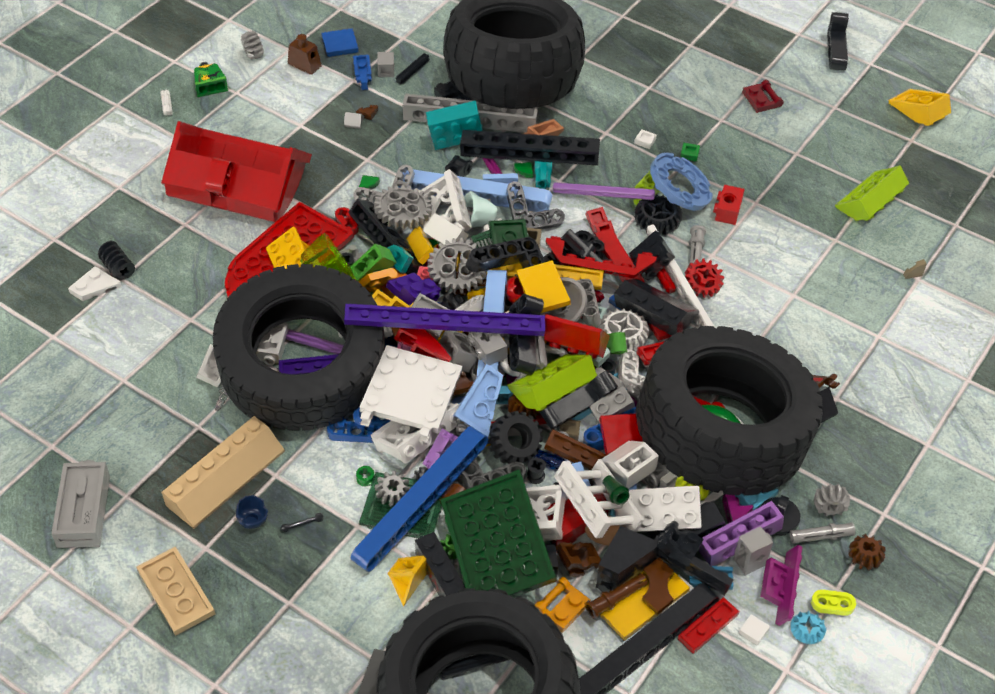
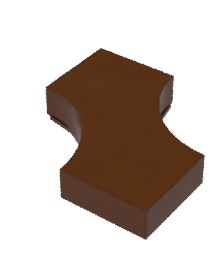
(658, 595)

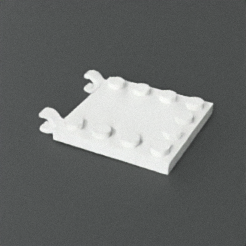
(410, 390)

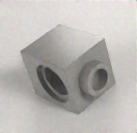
(385, 64)

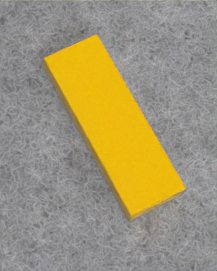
(420, 244)

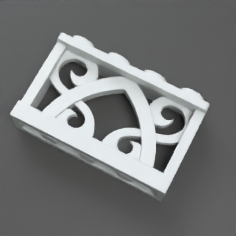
(444, 186)
(401, 443)
(539, 495)

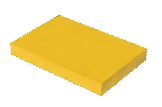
(544, 283)

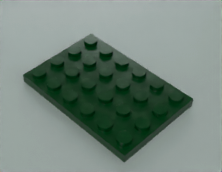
(498, 537)

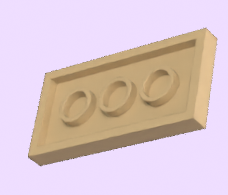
(175, 590)

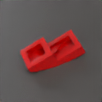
(598, 220)

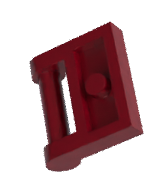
(759, 100)

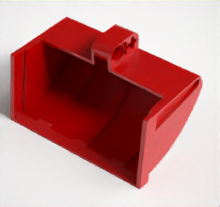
(232, 172)

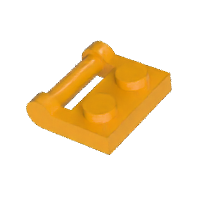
(377, 279)
(567, 609)

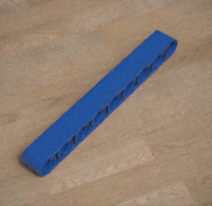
(418, 499)

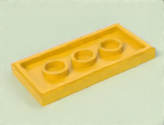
(633, 614)

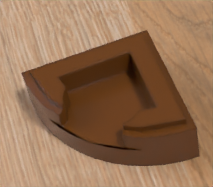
(368, 112)

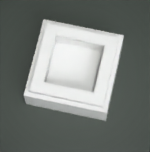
(645, 139)
(754, 629)

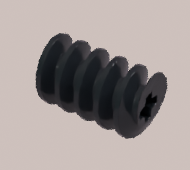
(116, 260)

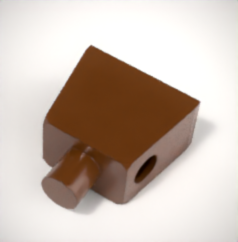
(304, 55)

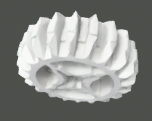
(625, 321)

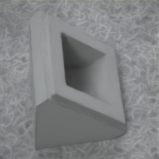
(353, 120)

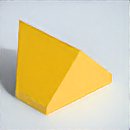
(407, 575)

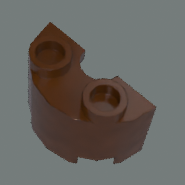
(578, 557)

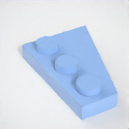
(480, 400)

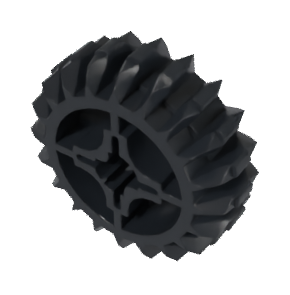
(659, 213)

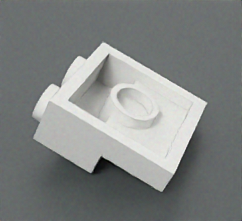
(272, 345)

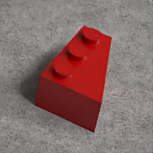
(573, 524)

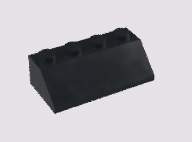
(655, 306)

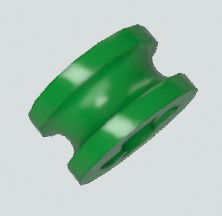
(364, 481)

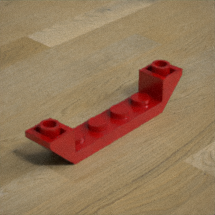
(643, 261)

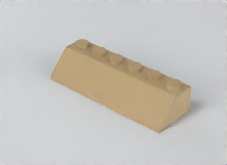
(222, 472)

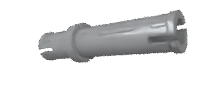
(826, 532)

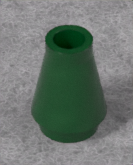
(616, 491)

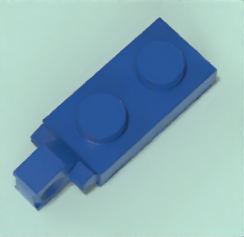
(362, 70)

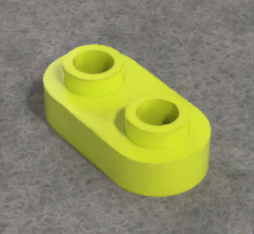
(833, 602)

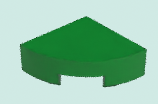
(523, 169)
(369, 181)

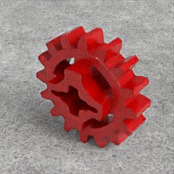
(704, 277)

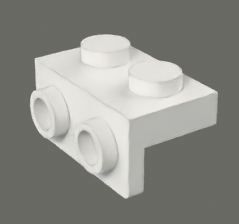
(208, 370)

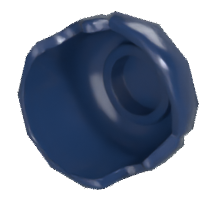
(251, 512)

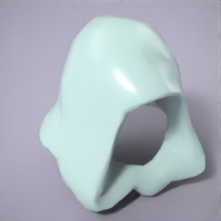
(482, 209)

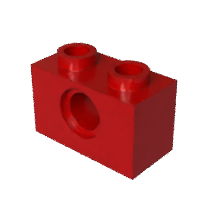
(729, 204)

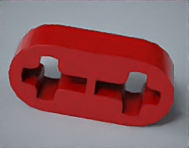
(343, 211)

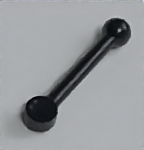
(318, 517)

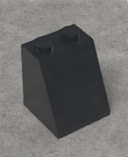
(625, 558)

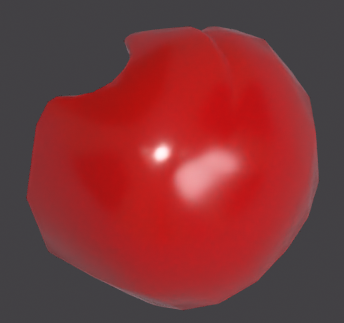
(513, 289)

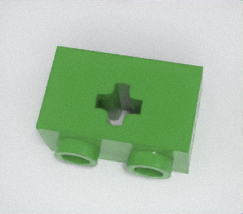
(374, 260)

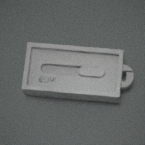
(81, 504)

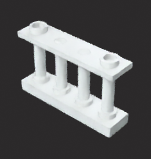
(586, 504)

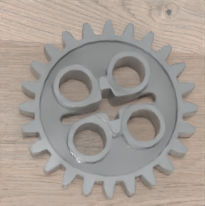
(403, 207)
(440, 263)

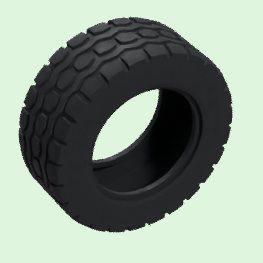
(716, 450)

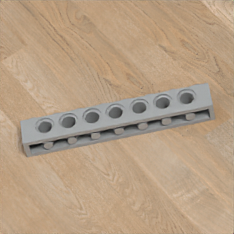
(491, 117)

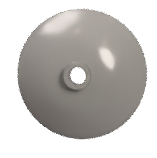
(578, 301)

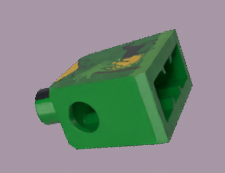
(209, 79)

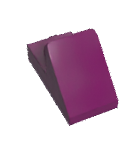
(732, 508)

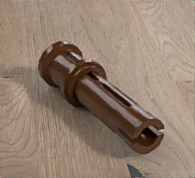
(607, 600)

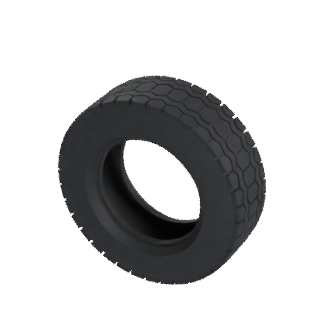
(290, 398)

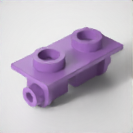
(440, 445)

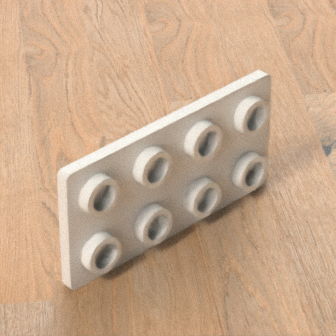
(666, 505)

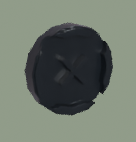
(789, 511)

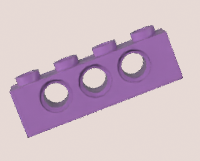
(723, 542)

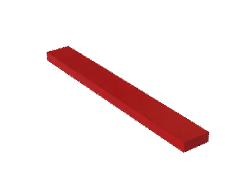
(615, 252)

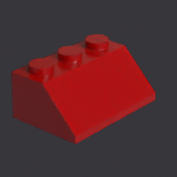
(575, 337)

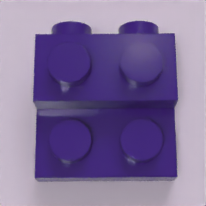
(409, 287)

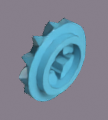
(800, 631)

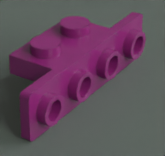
(781, 583)

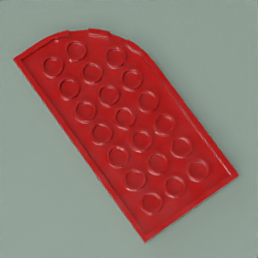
(309, 224)

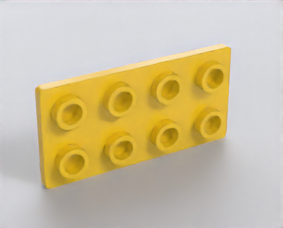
(287, 249)

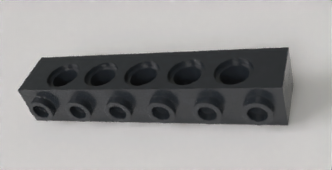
(380, 233)

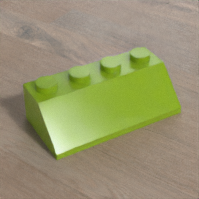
(873, 193)
(554, 381)

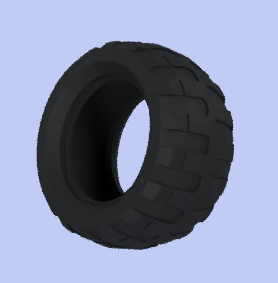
(514, 51)
(476, 625)

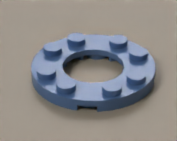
(659, 171)

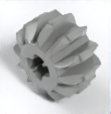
(252, 44)
(388, 481)
(832, 499)

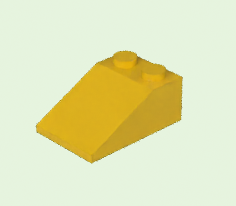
(922, 105)

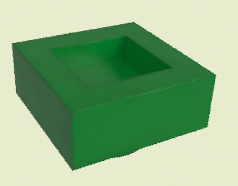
(690, 151)

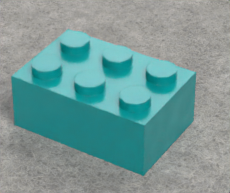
(449, 122)

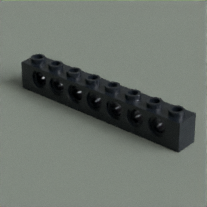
(530, 147)

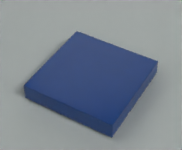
(339, 42)

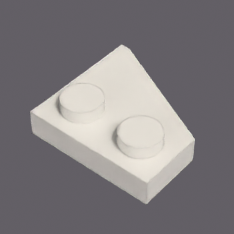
(93, 284)

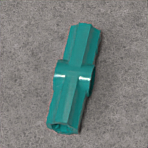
(543, 174)

